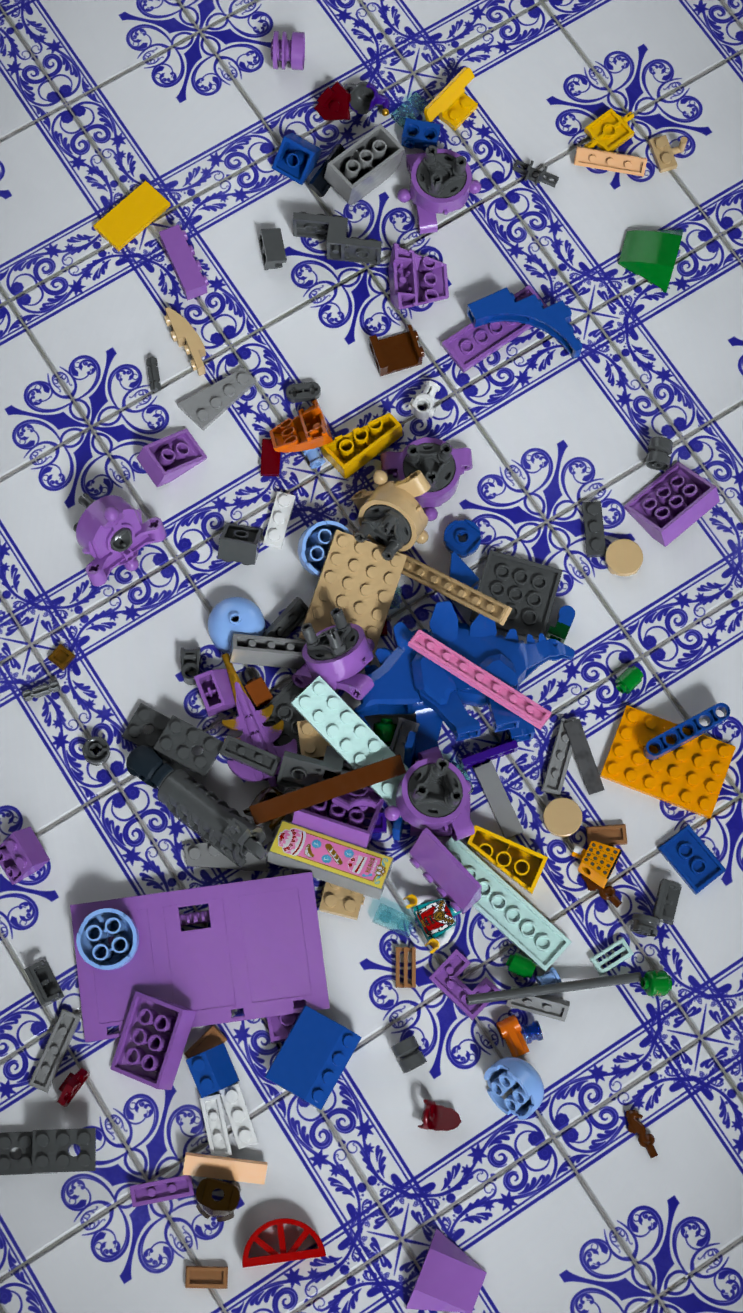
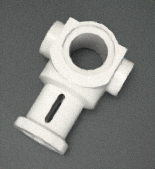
(425, 399)

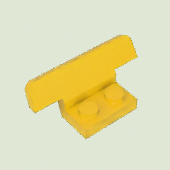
(452, 103)

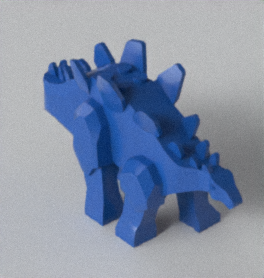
(420, 687)

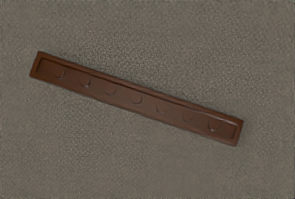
(327, 789)

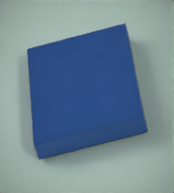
(691, 859)

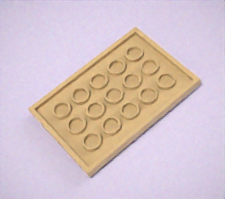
(356, 581)

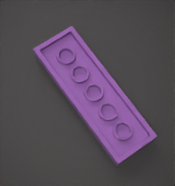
(475, 344)

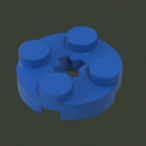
(460, 528)

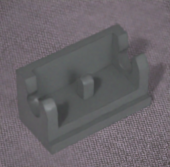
(272, 248)
(666, 901)
(44, 983)

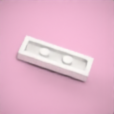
(279, 520)
(238, 1116)
(216, 1126)

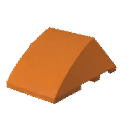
(303, 432)

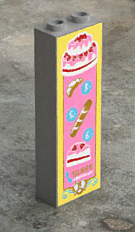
(329, 859)

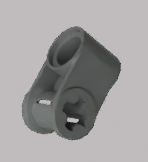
(190, 662)

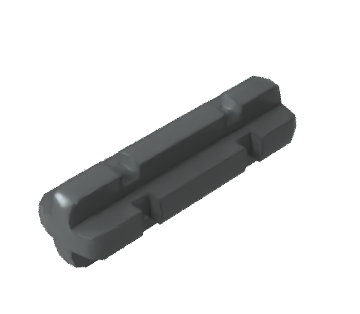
(153, 374)
(41, 690)

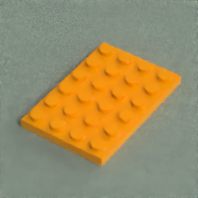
(684, 777)

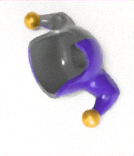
(365, 97)

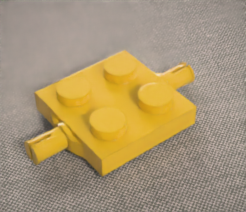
(609, 131)

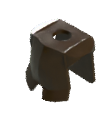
(264, 795)
(222, 1209)

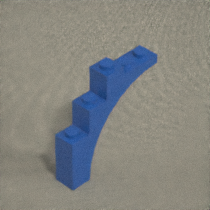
(530, 310)

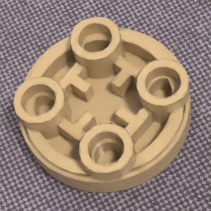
(623, 557)
(562, 817)

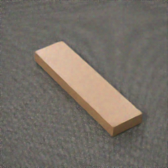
(610, 161)
(224, 1168)

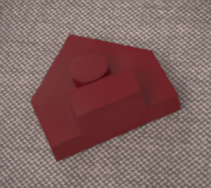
(334, 103)
(71, 1086)

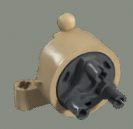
(392, 514)

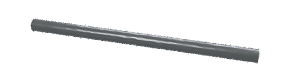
(553, 988)

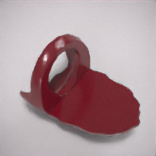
(439, 1117)

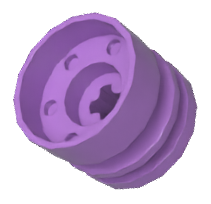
(288, 50)

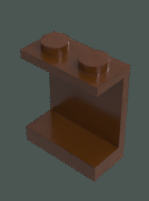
(396, 352)

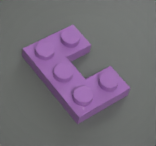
(448, 982)

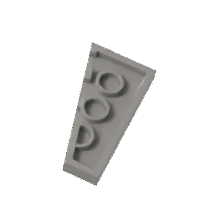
(214, 400)
(206, 856)

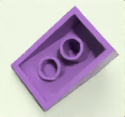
(170, 457)

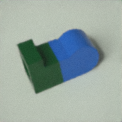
(565, 618)

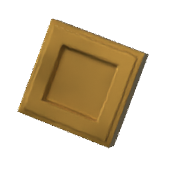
(61, 657)

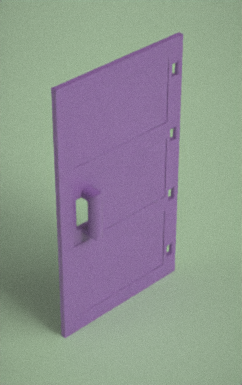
(253, 956)

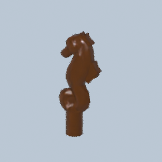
(606, 893)
(636, 1126)

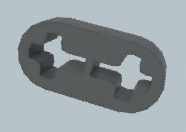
(302, 391)

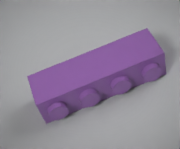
(183, 262)

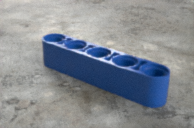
(693, 725)

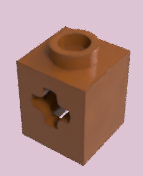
(258, 692)

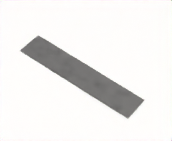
(584, 756)

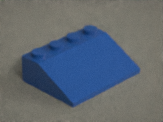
(313, 1057)

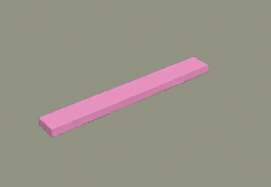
(479, 679)

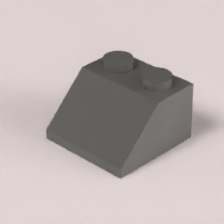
(239, 544)

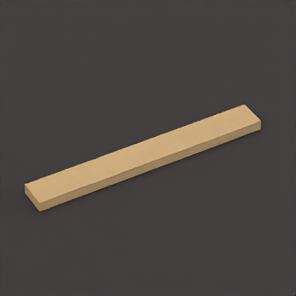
(456, 590)

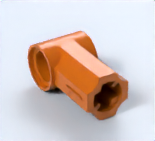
(511, 1031)

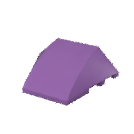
(415, 279)
(447, 1279)

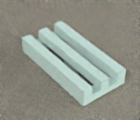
(597, 965)

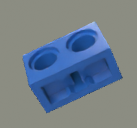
(421, 131)

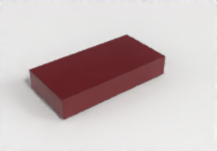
(269, 459)

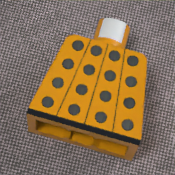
(597, 861)

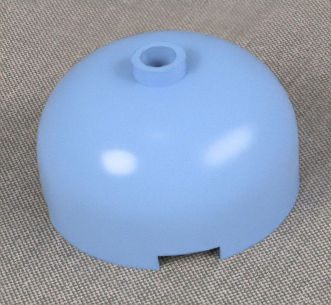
(315, 544)
(224, 621)
(94, 936)
(522, 1079)

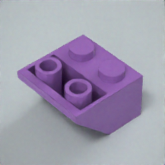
(215, 691)
(22, 855)

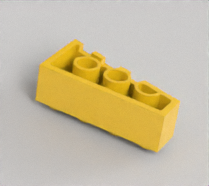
(361, 445)
(511, 858)

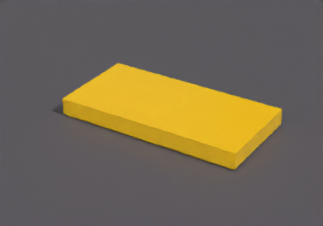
(131, 215)

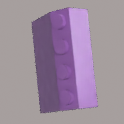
(672, 503)
(316, 819)
(445, 872)
(153, 1041)

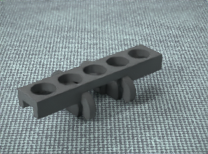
(528, 174)

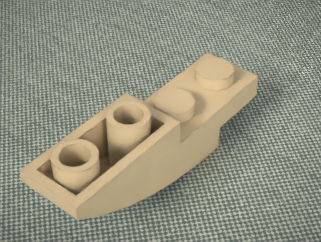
(187, 337)

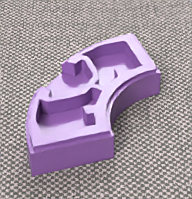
(361, 797)

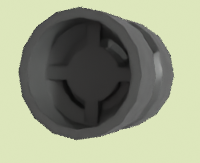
(658, 457)
(408, 1053)

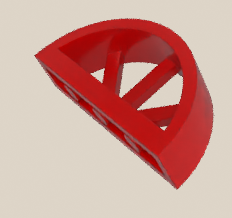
(284, 1256)

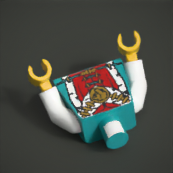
(434, 918)

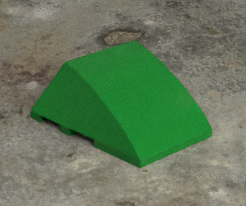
(651, 254)

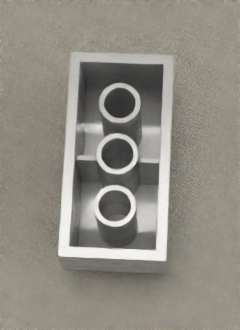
(364, 165)

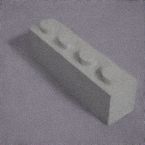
(267, 651)

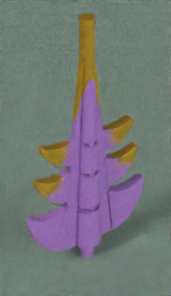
(253, 730)

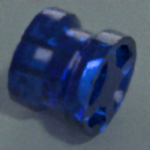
(532, 1032)

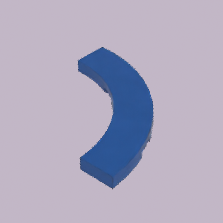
(409, 760)

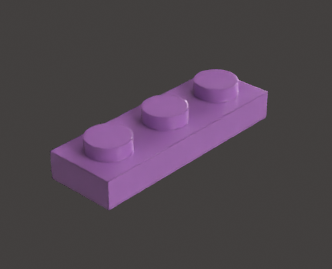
(162, 1190)

